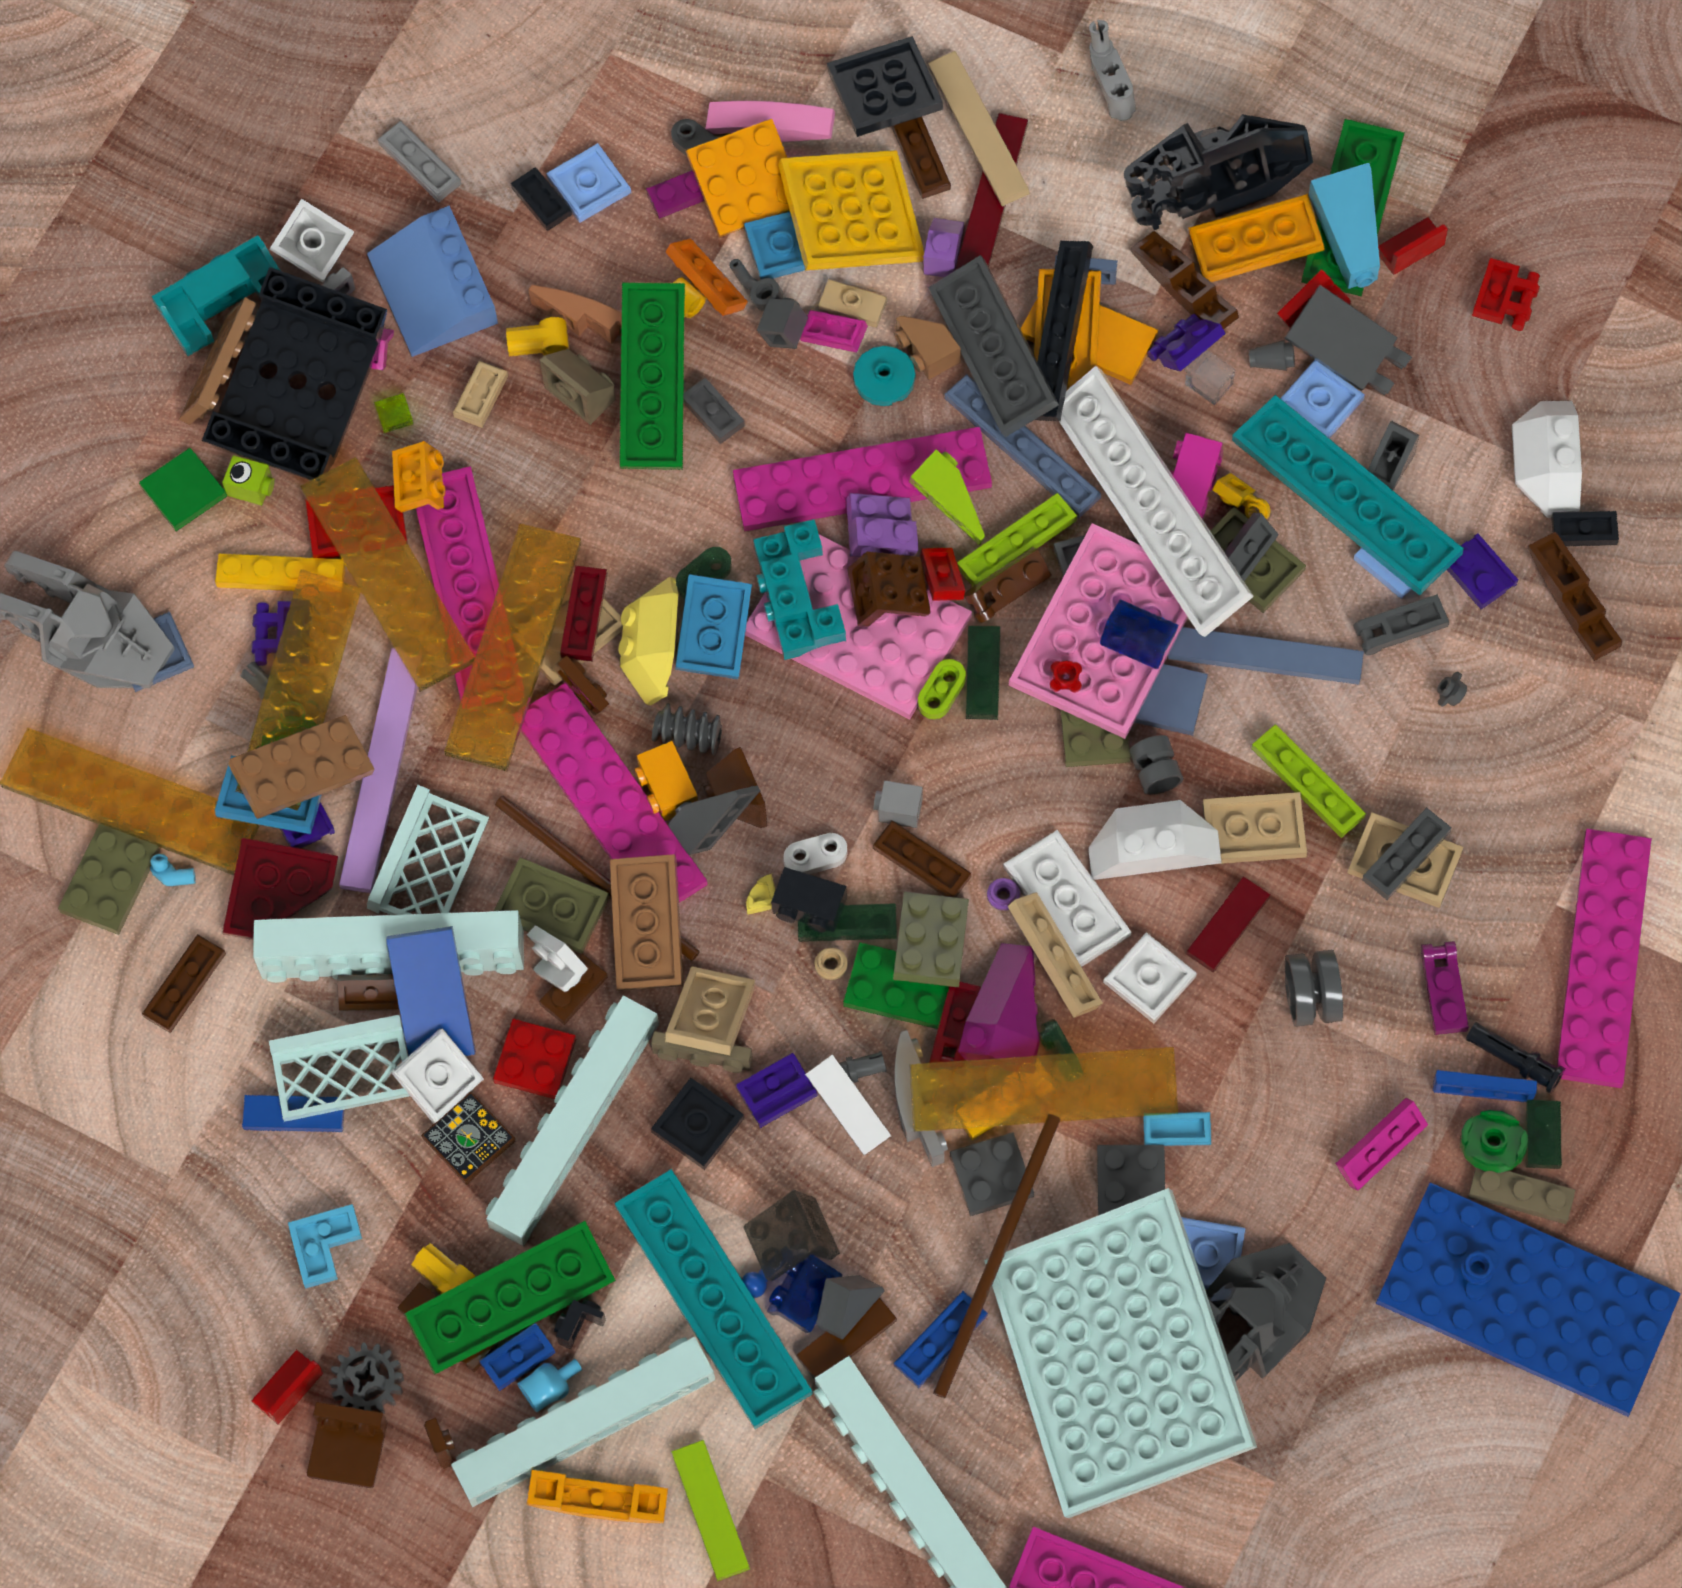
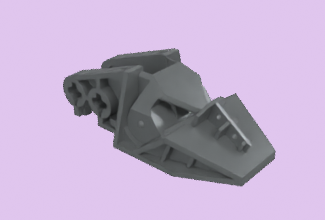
(1278, 1298)

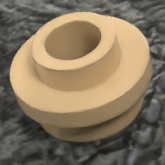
(831, 954)

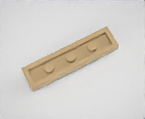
(1055, 954)

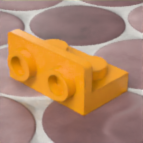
(418, 477)

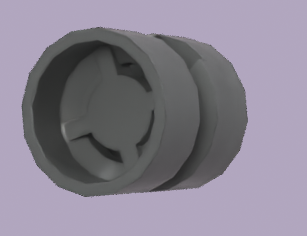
(1156, 765)

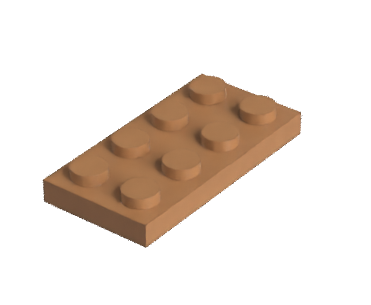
(216, 369)
(301, 766)
(646, 922)

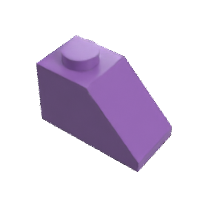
(942, 247)

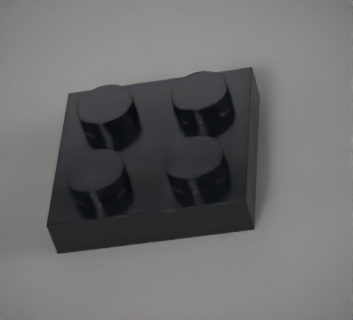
(697, 1123)

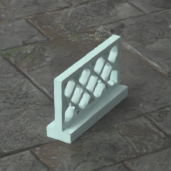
(405, 842)
(334, 1041)

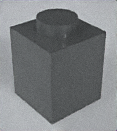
(782, 323)

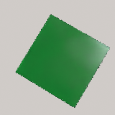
(183, 489)

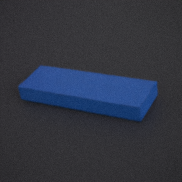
(1484, 1086)
(265, 1114)
(935, 1343)

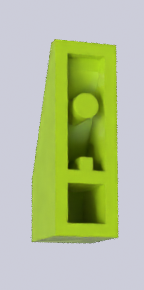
(945, 488)

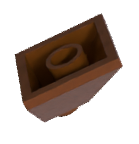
(735, 774)

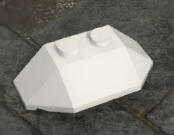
(1549, 456)
(1153, 840)

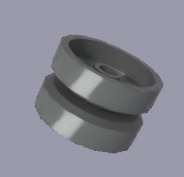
(1313, 988)

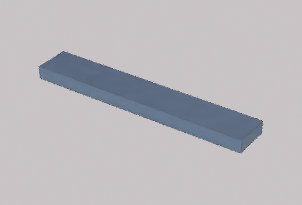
(1025, 449)
(1268, 655)

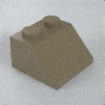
(577, 384)

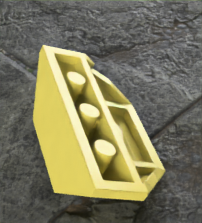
(650, 640)

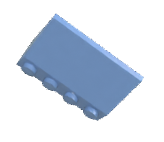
(432, 283)

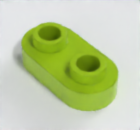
(940, 690)

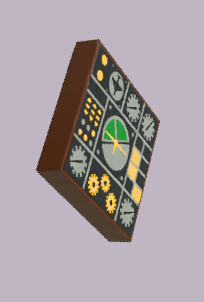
(468, 1138)

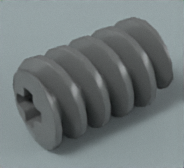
(687, 729)

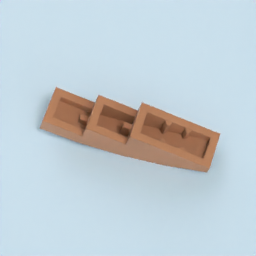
(578, 311)

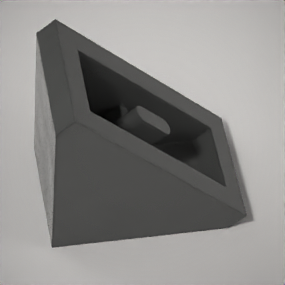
(1394, 454)
(845, 1303)

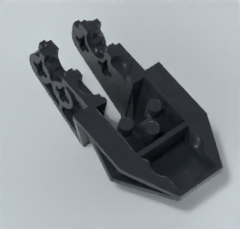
(1216, 168)

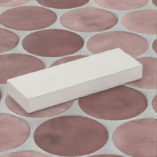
(848, 1105)

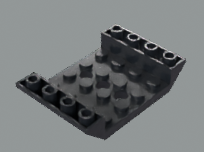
(305, 333)

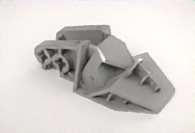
(100, 637)

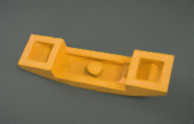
(597, 1499)

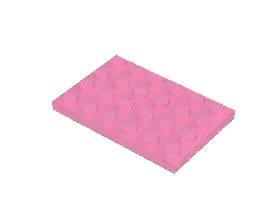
(1073, 624)
(880, 661)

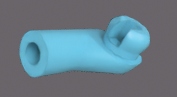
(168, 874)

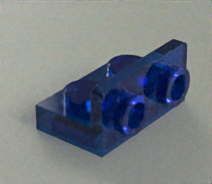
(1138, 634)
(801, 1293)

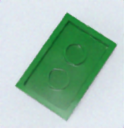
(875, 991)

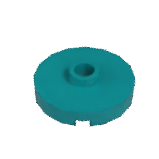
(884, 389)

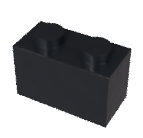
(809, 900)

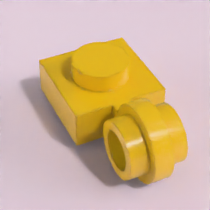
(1237, 493)

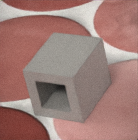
(899, 803)

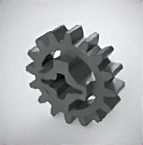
(370, 1366)

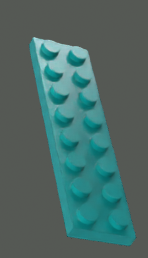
(1347, 495)
(713, 1299)

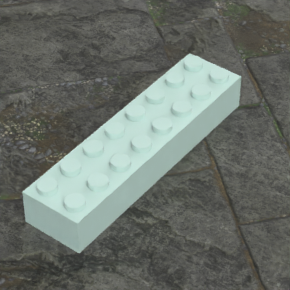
(359, 946)

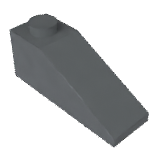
(705, 821)

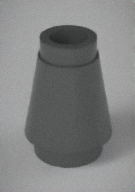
(1273, 356)

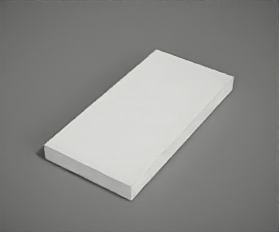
(1069, 895)

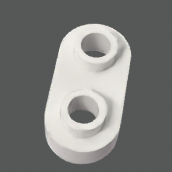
(817, 857)

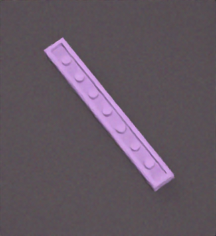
(379, 788)

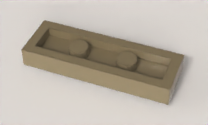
(739, 1059)
(1523, 1194)

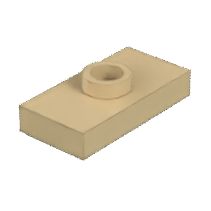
(852, 303)
(480, 394)

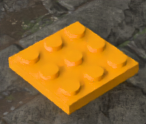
(741, 176)

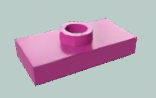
(834, 331)

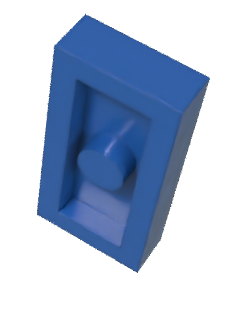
(517, 1356)

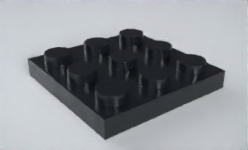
(885, 86)

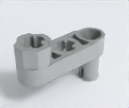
(1105, 60)

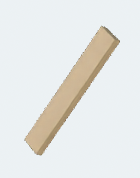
(978, 128)

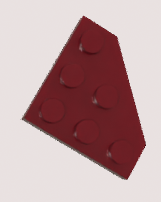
(274, 884)

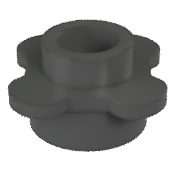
(1451, 690)

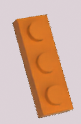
(706, 277)

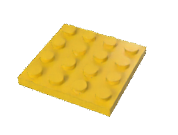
(851, 210)

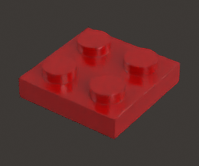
(534, 1059)

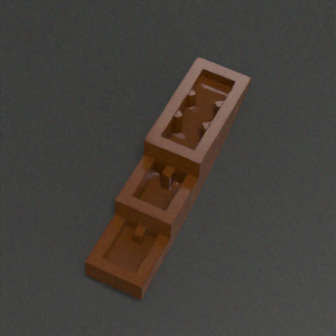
(1182, 281)
(1574, 596)

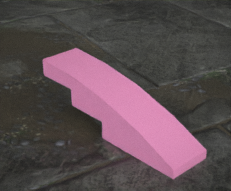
(791, 120)

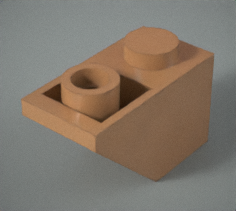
(929, 344)

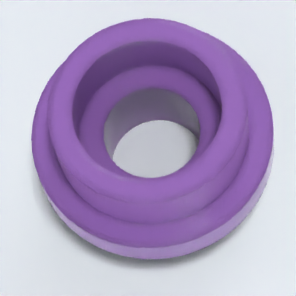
(999, 885)

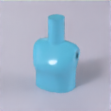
(548, 1384)

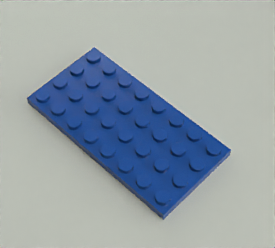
(1542, 1310)

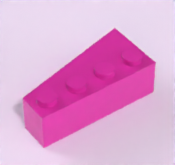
(1197, 468)

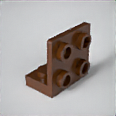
(887, 585)
(346, 1445)

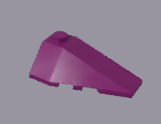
(1005, 1009)

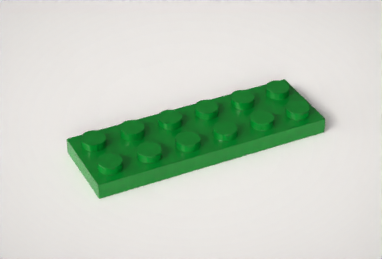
(1359, 145)
(652, 376)
(509, 1297)

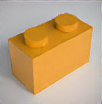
(666, 779)

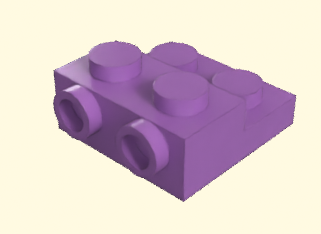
(880, 525)

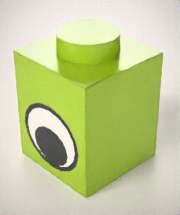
(248, 480)

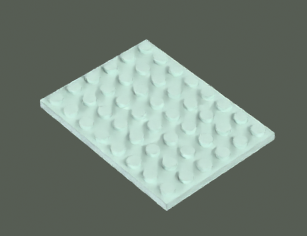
(1120, 1354)

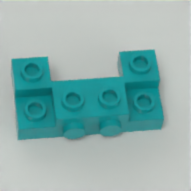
(212, 290)
(789, 602)

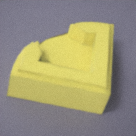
(761, 895)

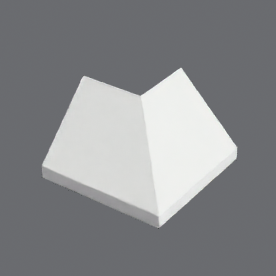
(311, 240)

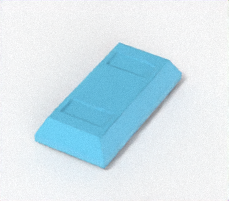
(1178, 1129)

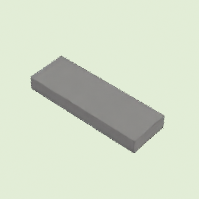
(419, 161)

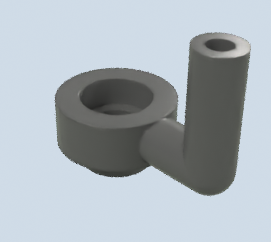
(758, 289)

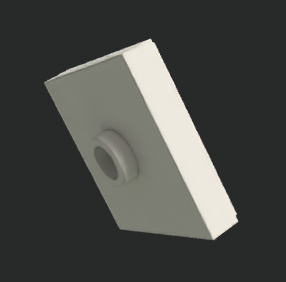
(1150, 977)
(437, 1075)

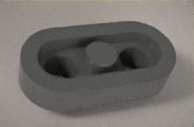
(698, 135)

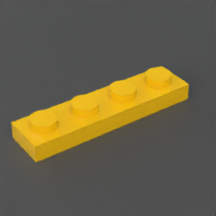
(271, 571)

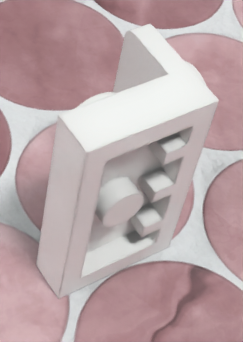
(558, 961)

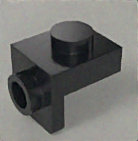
(569, 1324)

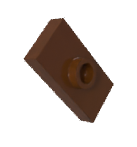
(441, 1442)

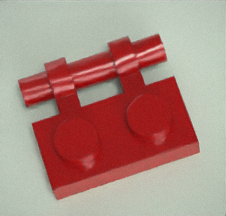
(1496, 292)

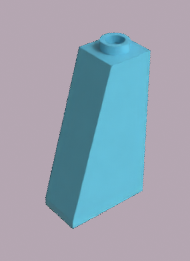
(1349, 222)

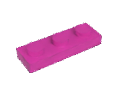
(1381, 1144)

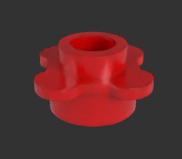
(1068, 668)

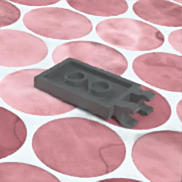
(1345, 341)

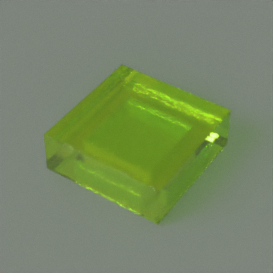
(393, 413)

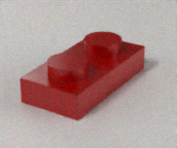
(942, 574)

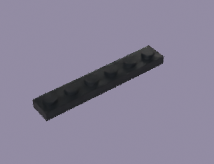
(1063, 319)

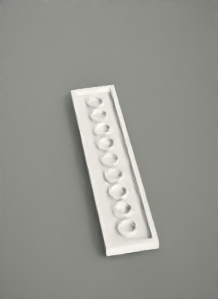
(1152, 503)

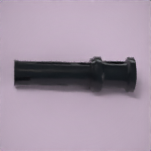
(1529, 1064)

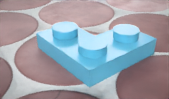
(314, 1238)

